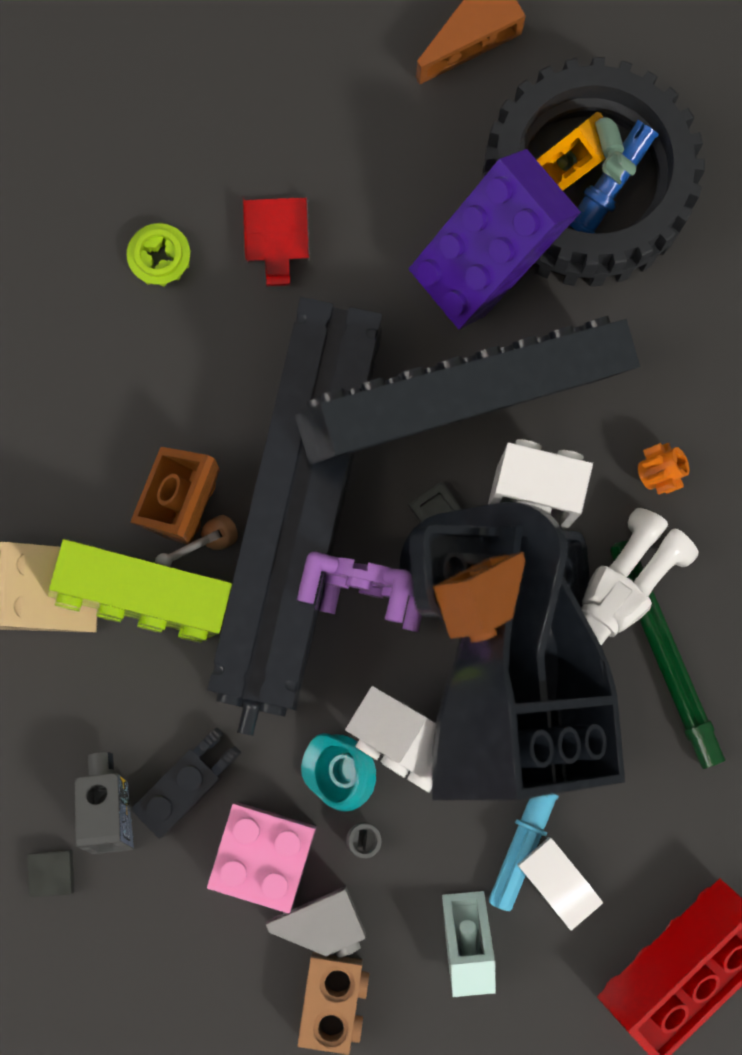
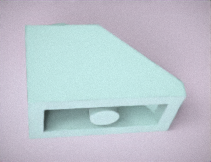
(469, 944)

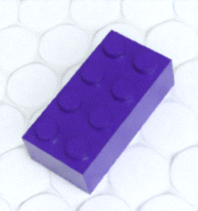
(493, 238)

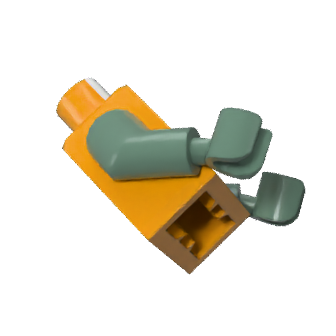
(585, 149)

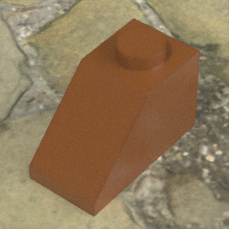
(481, 597)

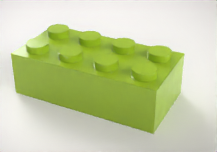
(138, 590)

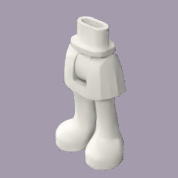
(614, 600)

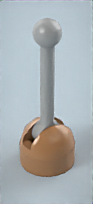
(210, 538)

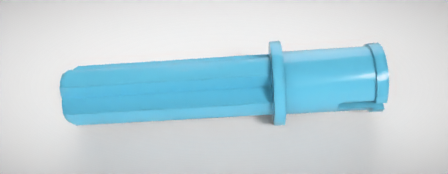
(525, 840)

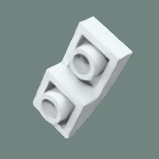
(560, 883)

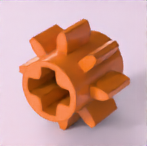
(663, 468)

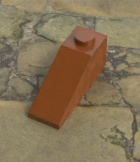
(469, 33)

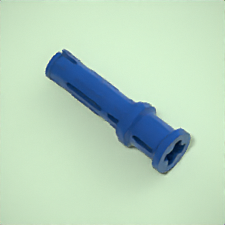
(601, 196)

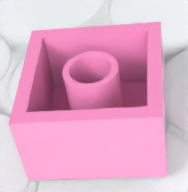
(261, 857)

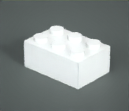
(542, 480)

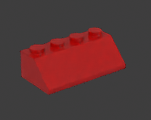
(681, 974)

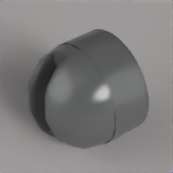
(371, 840)

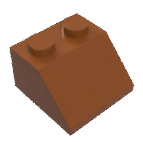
(176, 494)

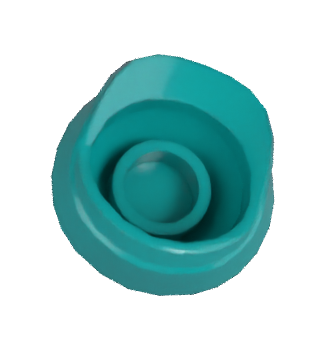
(338, 771)

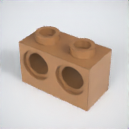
(324, 1001)

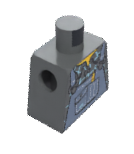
(104, 825)

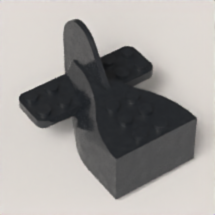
(538, 698)

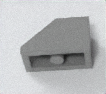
(322, 925)

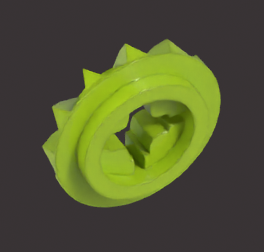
(152, 239)

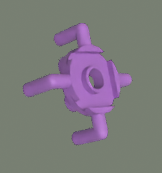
(369, 579)

